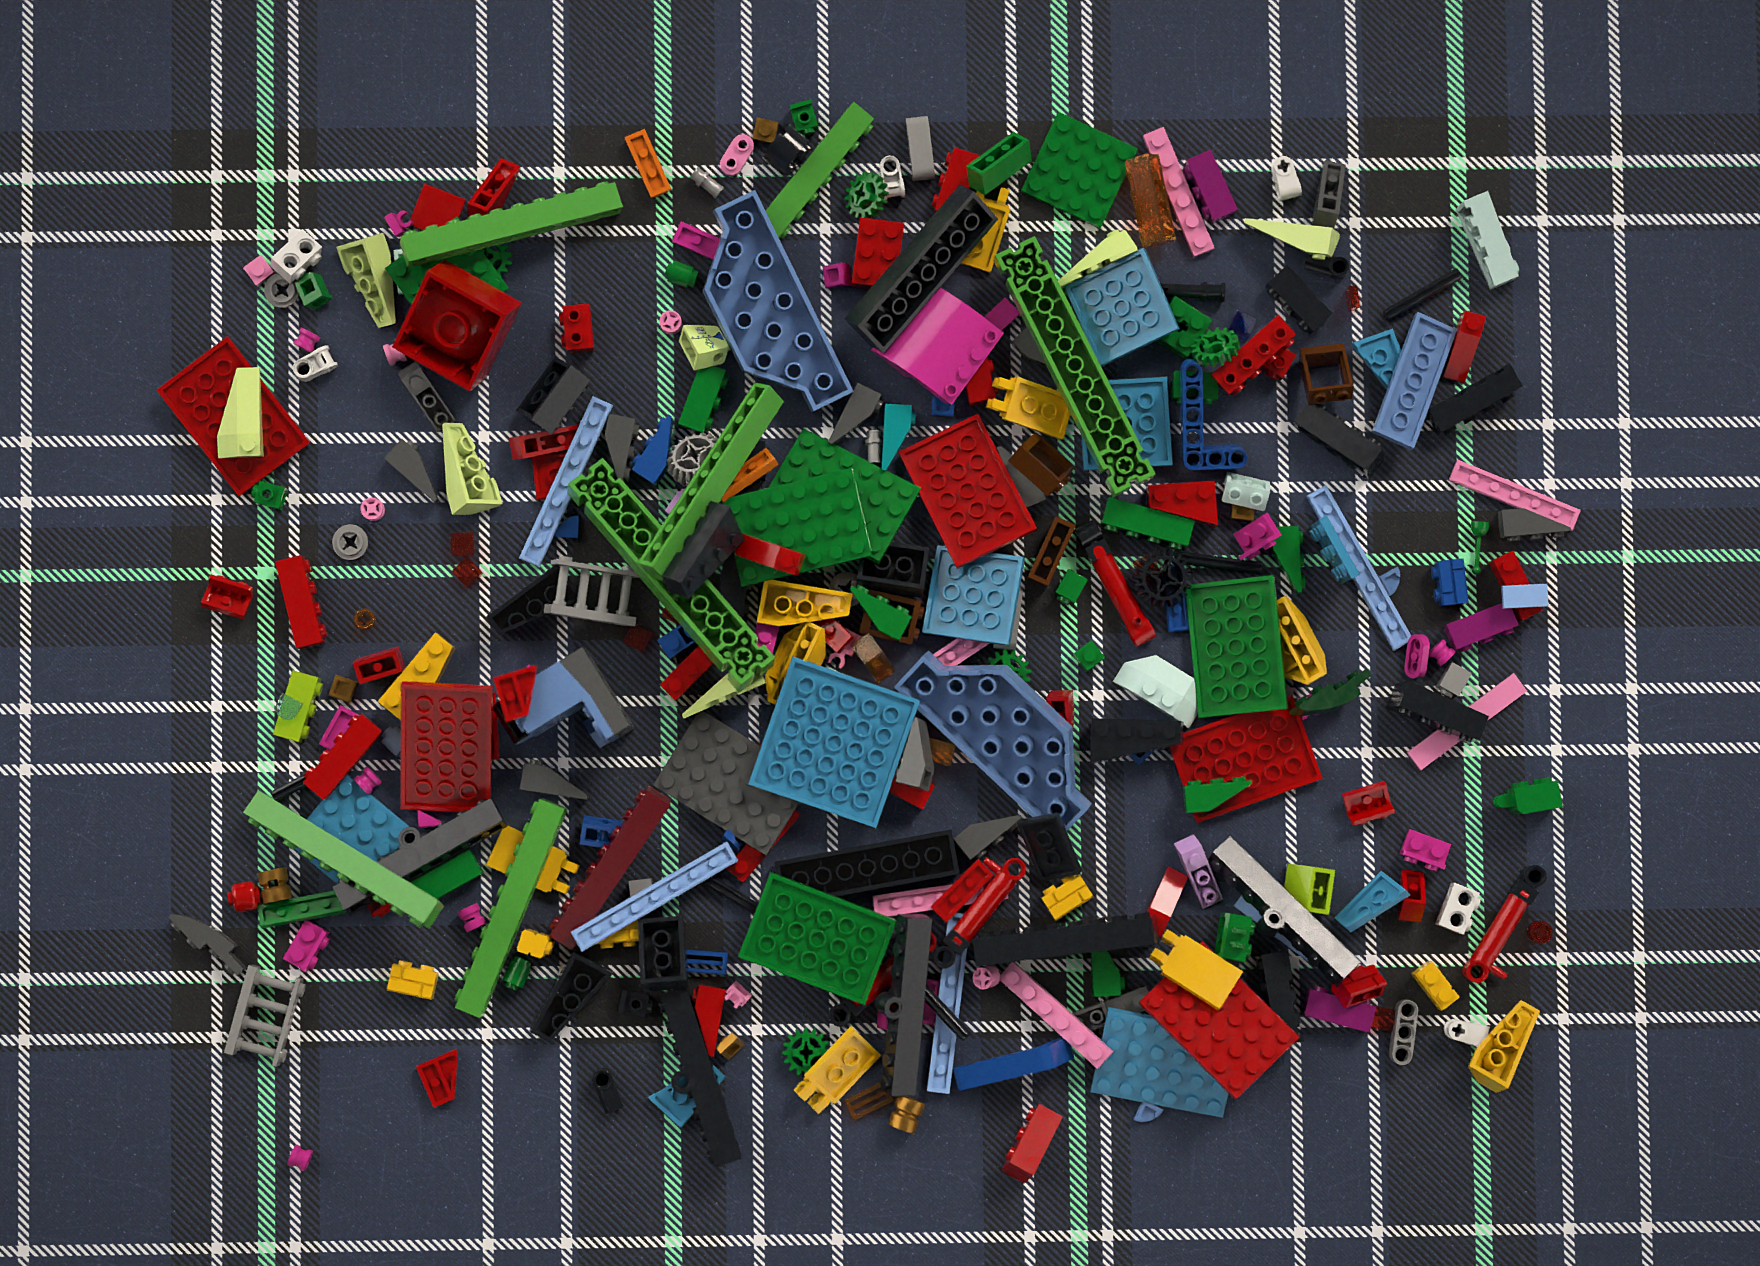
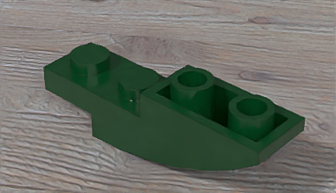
(1330, 697)

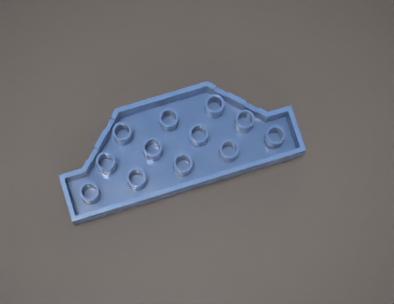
(767, 309)
(1003, 731)

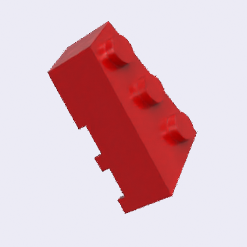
(1186, 500)
(1031, 1143)

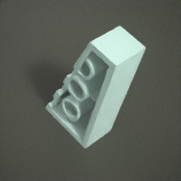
(1487, 240)

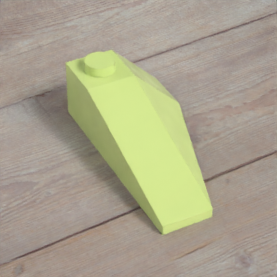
(1313, 240)
(1108, 251)
(367, 263)
(241, 423)
(467, 481)
(720, 692)

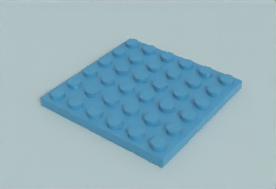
(834, 742)

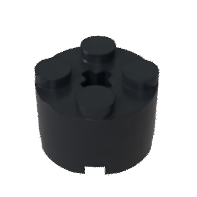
(786, 150)

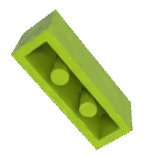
(303, 689)

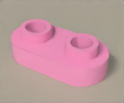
(736, 154)

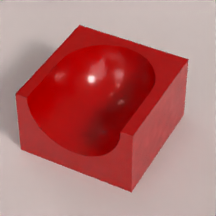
(456, 324)

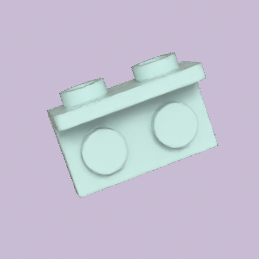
(1246, 491)

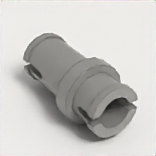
(705, 181)
(874, 446)

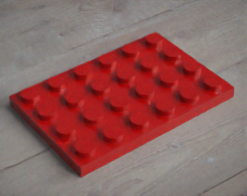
(199, 401)
(967, 491)
(1260, 745)
(445, 746)
(1227, 1043)

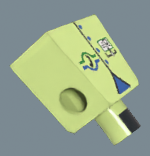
(703, 345)

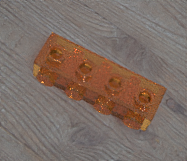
(1150, 200)

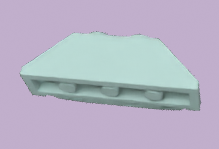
(1160, 687)

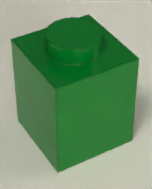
(1070, 587)
(1088, 656)

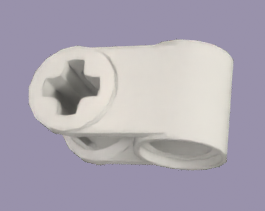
(893, 179)
(1286, 182)
(316, 364)
(1470, 1033)

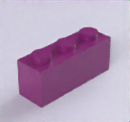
(1210, 187)
(1480, 627)
(1328, 1008)

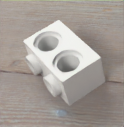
(292, 253)
(1451, 906)

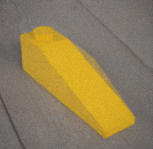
(795, 603)

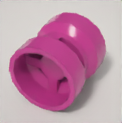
(470, 912)

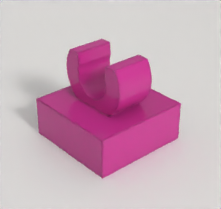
(396, 223)

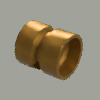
(276, 893)
(906, 1114)

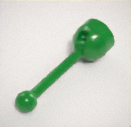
(1478, 529)

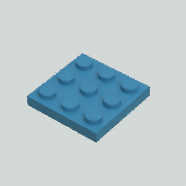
(1333, 550)

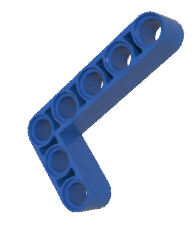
(1196, 425)
(1014, 1064)

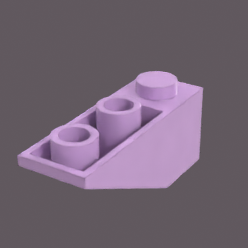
(1198, 871)

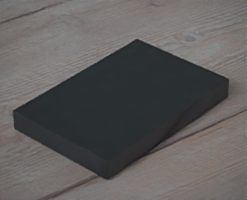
(1049, 846)

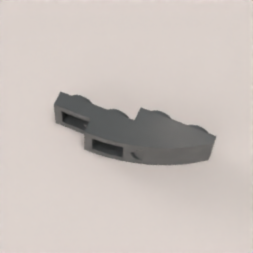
(203, 934)
(1095, 1015)

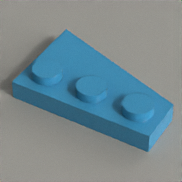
(1380, 354)

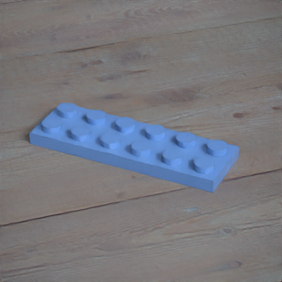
(1414, 381)

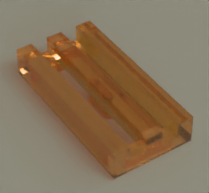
(851, 1108)

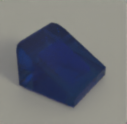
(1242, 324)

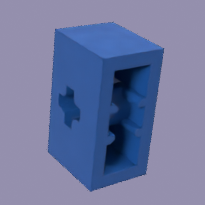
(597, 830)

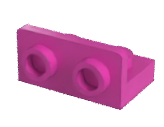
(1257, 535)
(1425, 850)
(307, 945)

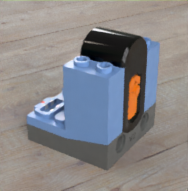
(564, 690)

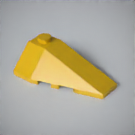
(1502, 1049)

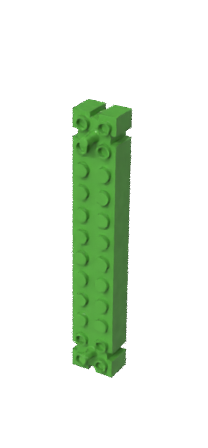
(1074, 366)
(706, 612)

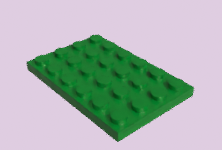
(882, 495)
(808, 516)
(1236, 646)
(817, 938)

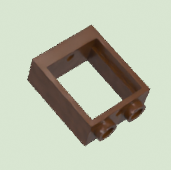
(1332, 355)
(1042, 464)
(913, 631)

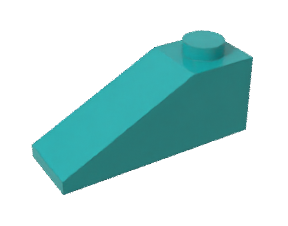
(896, 428)

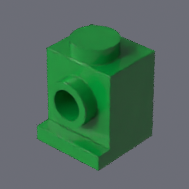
(804, 108)
(313, 290)
(277, 497)

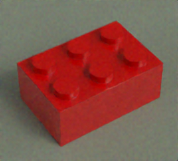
(876, 250)

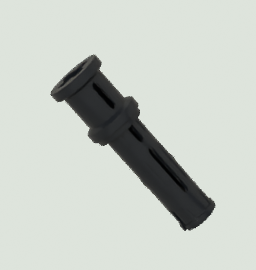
(1203, 291)

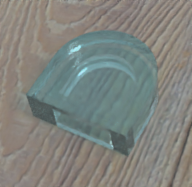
(287, 707)

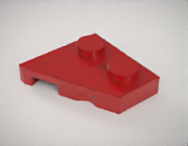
(516, 692)
(440, 1077)

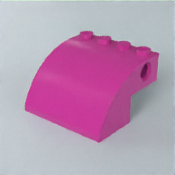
(942, 346)

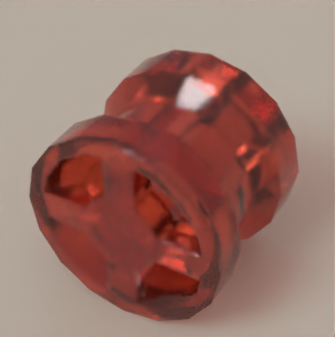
(1544, 933)

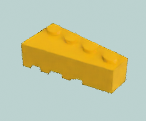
(425, 667)

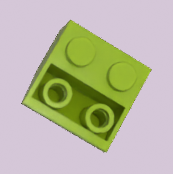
(1310, 886)

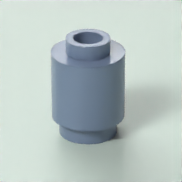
(392, 740)

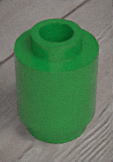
(681, 274)
(517, 973)

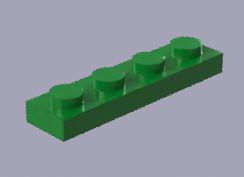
(299, 909)

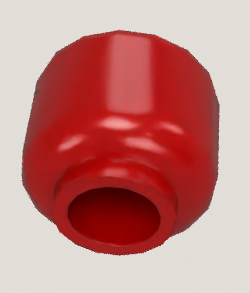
(244, 896)

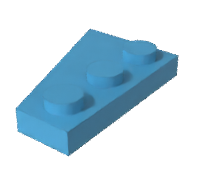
(1371, 901)
(677, 1105)

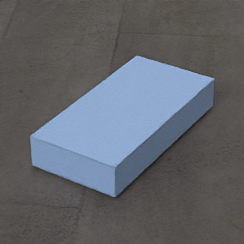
(1524, 596)

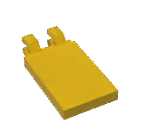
(984, 252)
(1031, 406)
(503, 855)
(1196, 969)
(837, 1070)

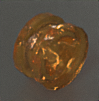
(360, 613)

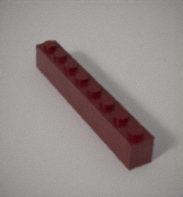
(611, 864)

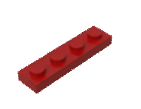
(750, 857)

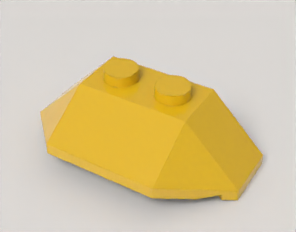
(802, 642)
(1301, 651)

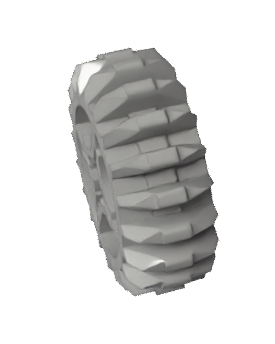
(682, 458)

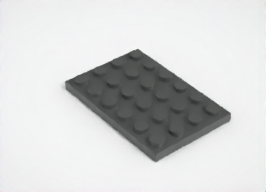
(712, 778)

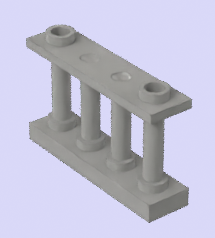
(580, 609)
(242, 1021)

